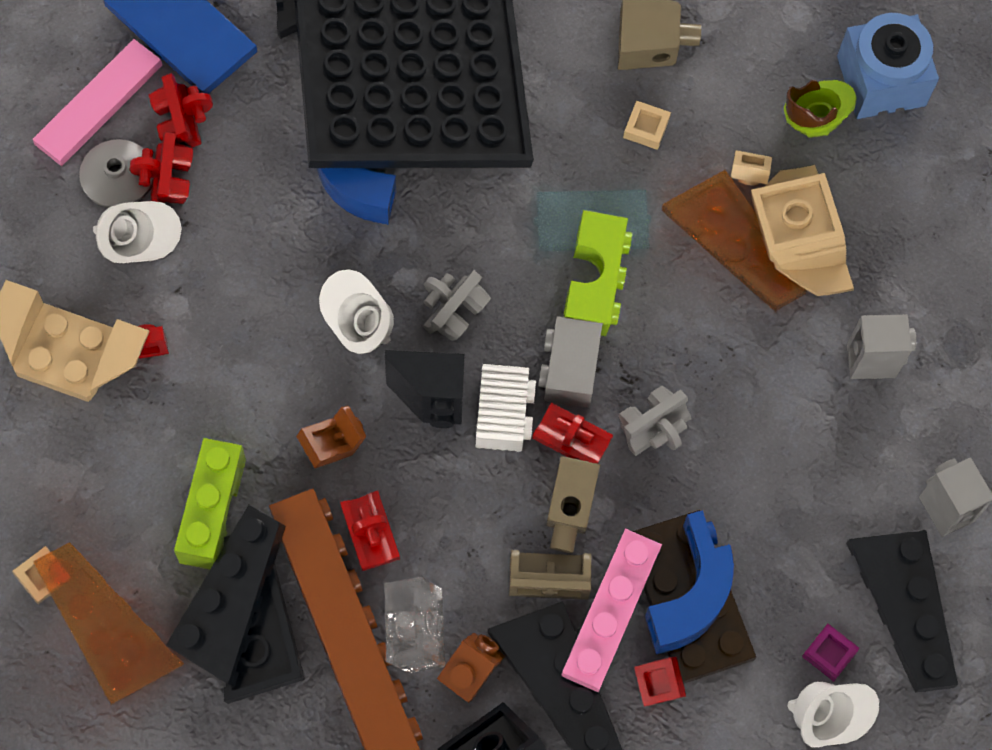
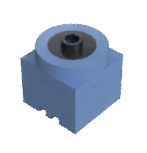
(888, 64)

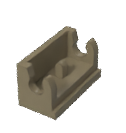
(550, 575)

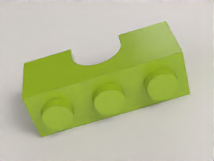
(602, 242)
(208, 502)

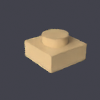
(647, 125)
(751, 168)
(30, 578)

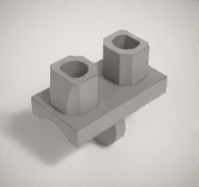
(445, 318)
(659, 424)

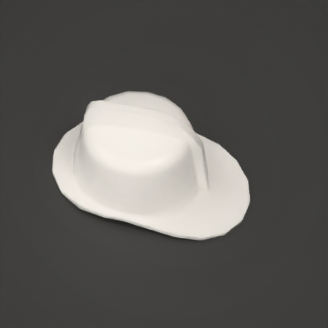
(137, 231)
(356, 311)
(834, 712)

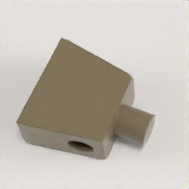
(652, 33)
(573, 486)

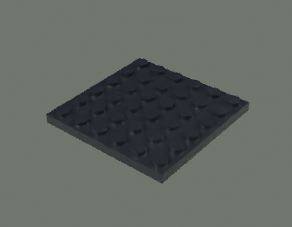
(412, 84)

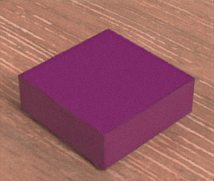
(830, 652)

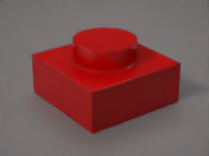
(155, 343)
(660, 681)

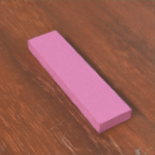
(97, 102)

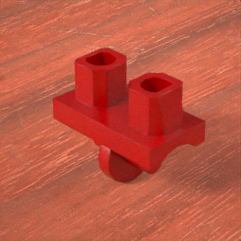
(186, 109)
(167, 157)
(572, 435)
(370, 531)

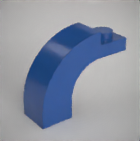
(361, 191)
(690, 616)

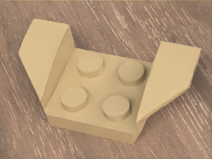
(803, 230)
(62, 347)

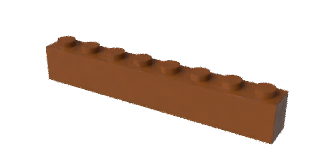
(344, 624)

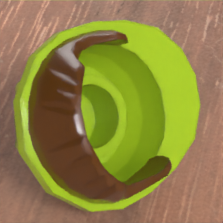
(819, 106)

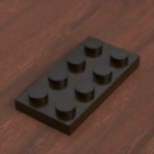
(674, 575)

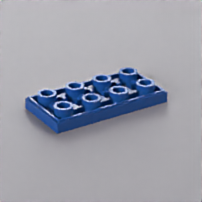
(188, 37)

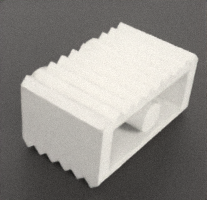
(503, 408)

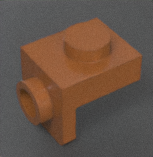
(332, 438)
(471, 666)

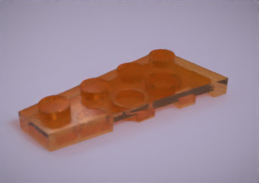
(729, 230)
(108, 632)

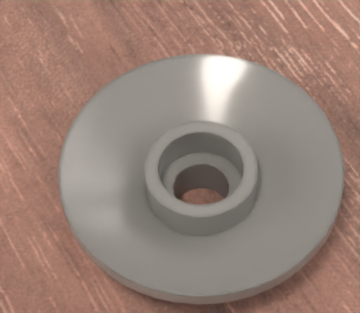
(110, 187)

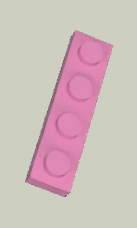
(611, 610)

